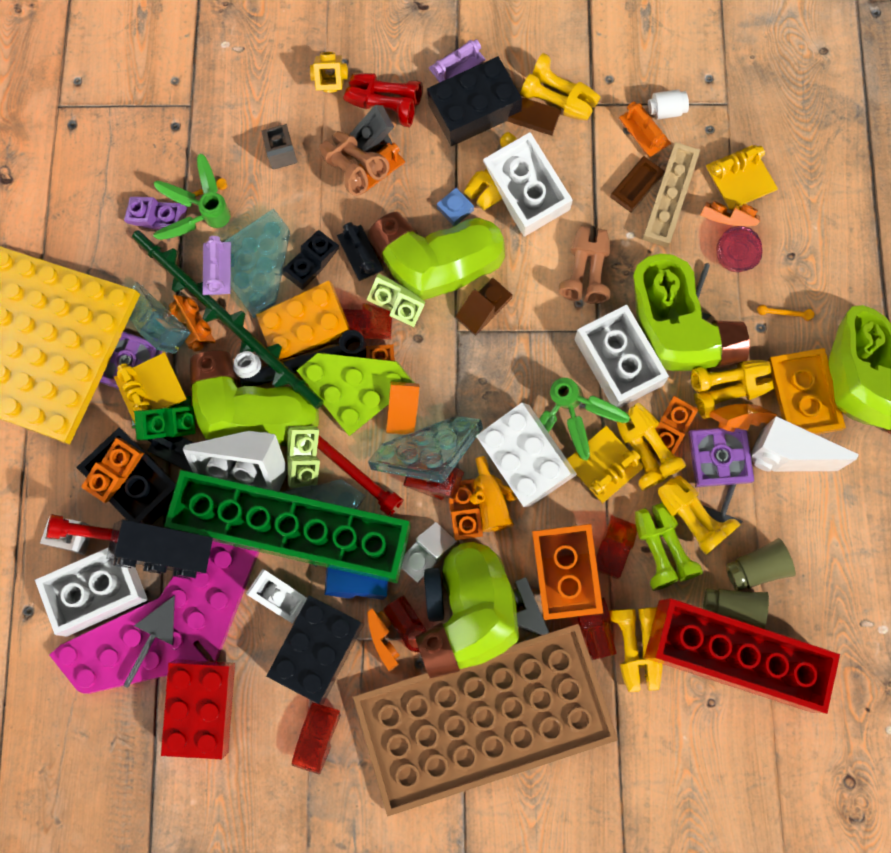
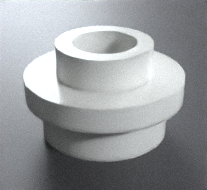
(246, 364)

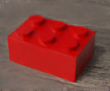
(198, 709)

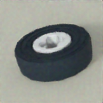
(433, 594)

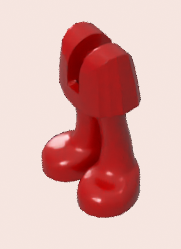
(364, 95)

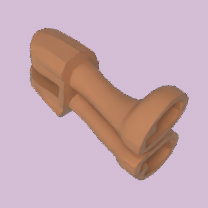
(355, 176)
(583, 251)

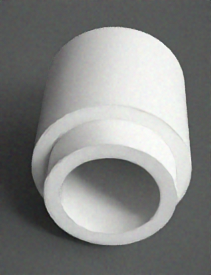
(668, 104)

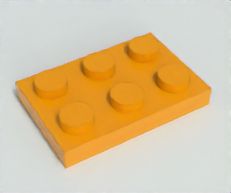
(304, 321)
(806, 391)

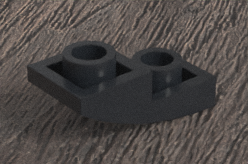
(311, 260)

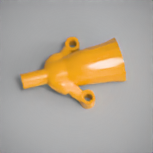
(490, 498)

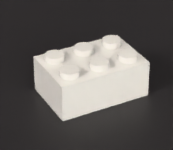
(621, 357)
(526, 455)
(88, 593)

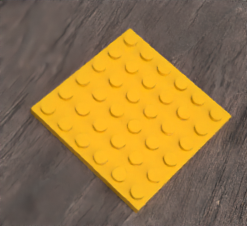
(55, 341)

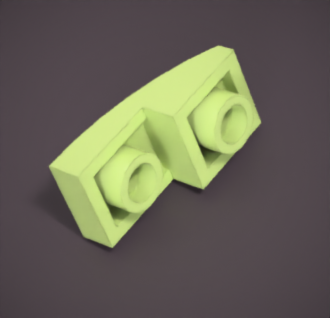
(397, 299)
(301, 456)

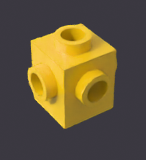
(328, 81)

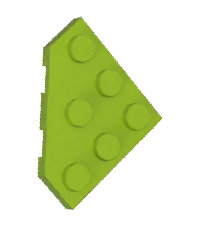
(352, 386)

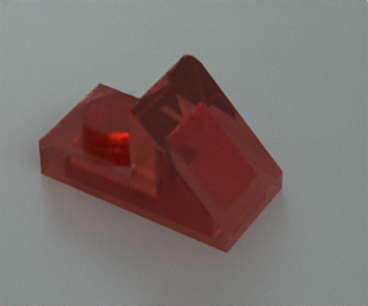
(370, 321)
(434, 489)
(615, 547)

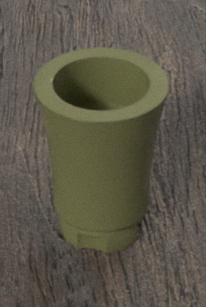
(761, 566)
(738, 605)

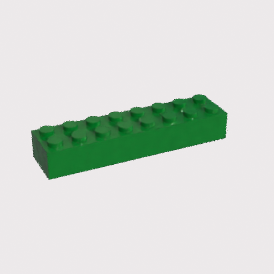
(289, 526)

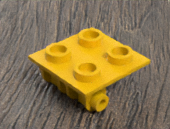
(742, 176)
(149, 385)
(608, 465)

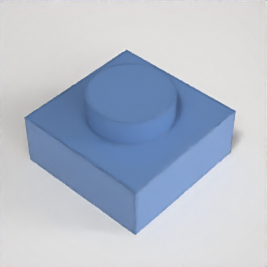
(455, 207)

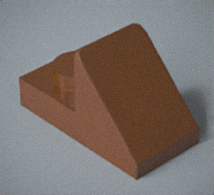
(483, 306)

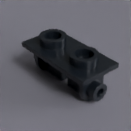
(359, 251)
(171, 450)

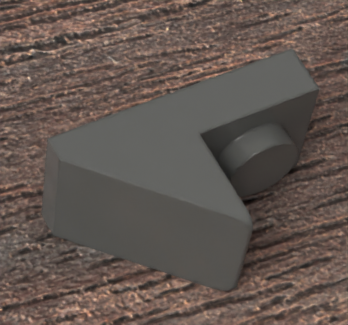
(373, 130)
(279, 146)
(530, 618)

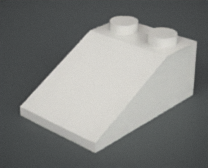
(528, 184)
(791, 448)
(240, 458)

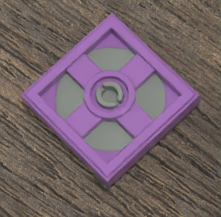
(129, 350)
(720, 457)

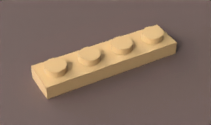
(671, 195)

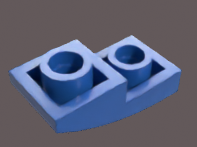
(349, 585)

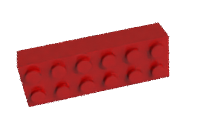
(742, 656)

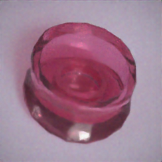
(739, 249)

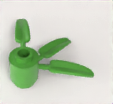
(211, 205)
(575, 423)

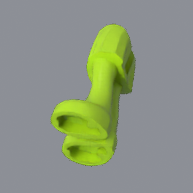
(665, 573)

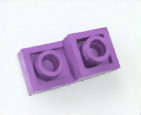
(153, 214)

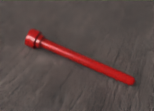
(385, 499)
(61, 527)

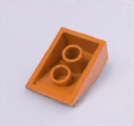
(567, 572)

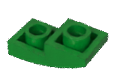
(164, 422)

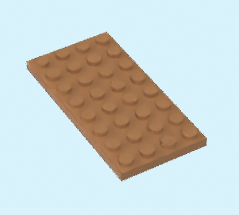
(484, 721)

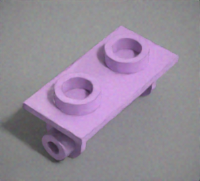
(458, 61)
(216, 267)

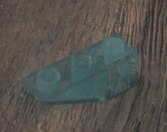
(157, 323)

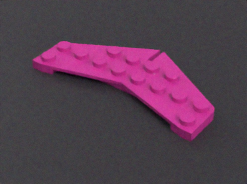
(201, 614)

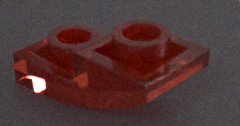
(315, 738)

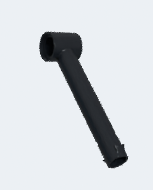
(266, 373)

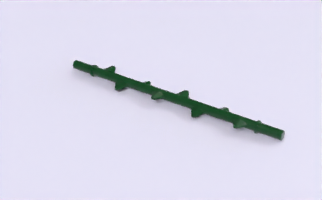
(233, 322)

